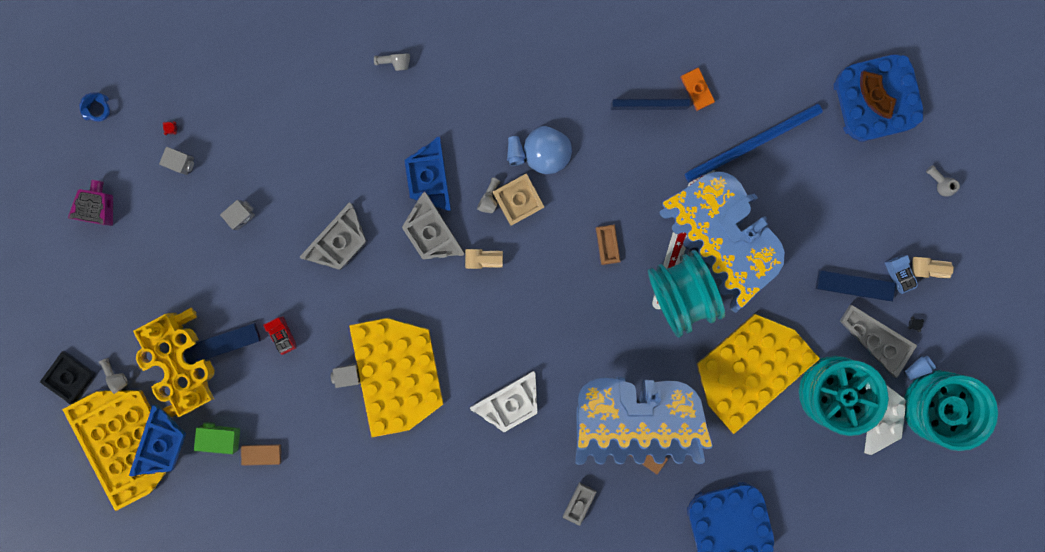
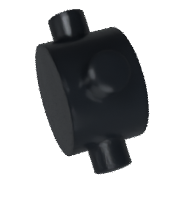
(915, 324)

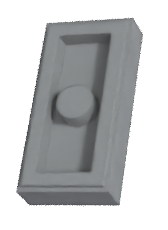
(579, 503)

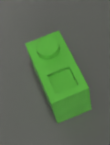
(216, 438)

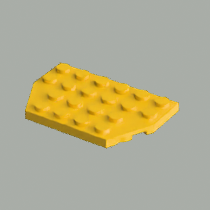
(752, 369)
(396, 374)
(110, 434)

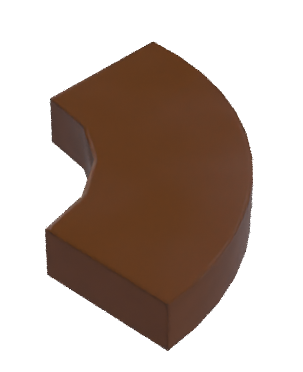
(875, 95)

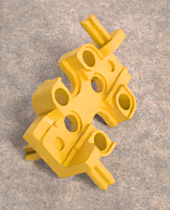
(169, 329)

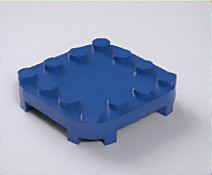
(898, 82)
(731, 520)

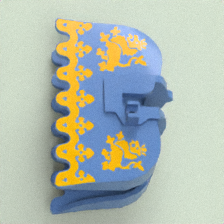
(710, 217)
(662, 424)

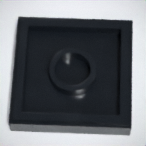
(67, 377)

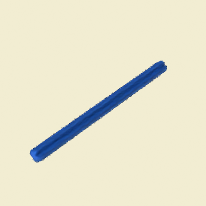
(753, 143)

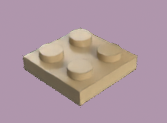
(518, 199)

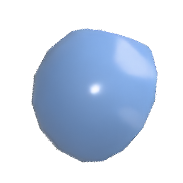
(547, 150)

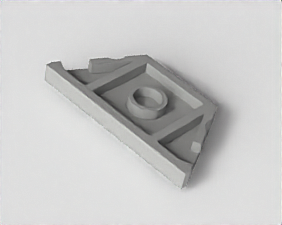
(429, 231)
(337, 241)

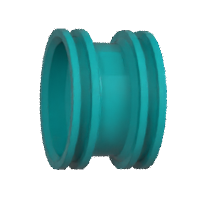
(686, 293)
(871, 403)
(951, 410)

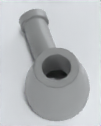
(399, 61)
(943, 183)
(488, 203)
(115, 382)

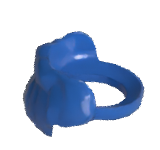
(86, 102)

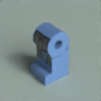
(901, 273)

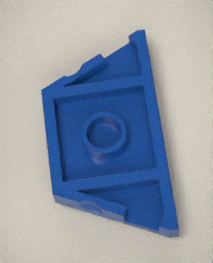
(427, 173)
(158, 445)

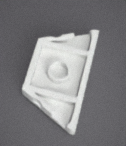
(510, 404)
(890, 427)

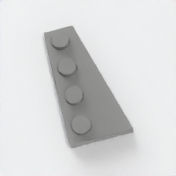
(882, 342)

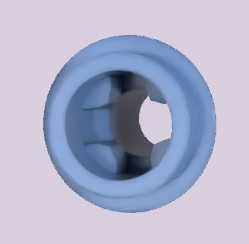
(515, 151)
(920, 368)

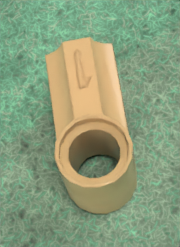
(478, 258)
(931, 268)

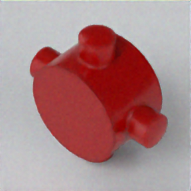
(170, 128)

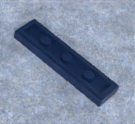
(650, 104)
(855, 285)
(222, 343)

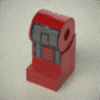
(281, 335)

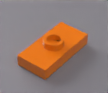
(697, 89)

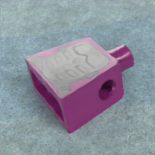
(93, 205)

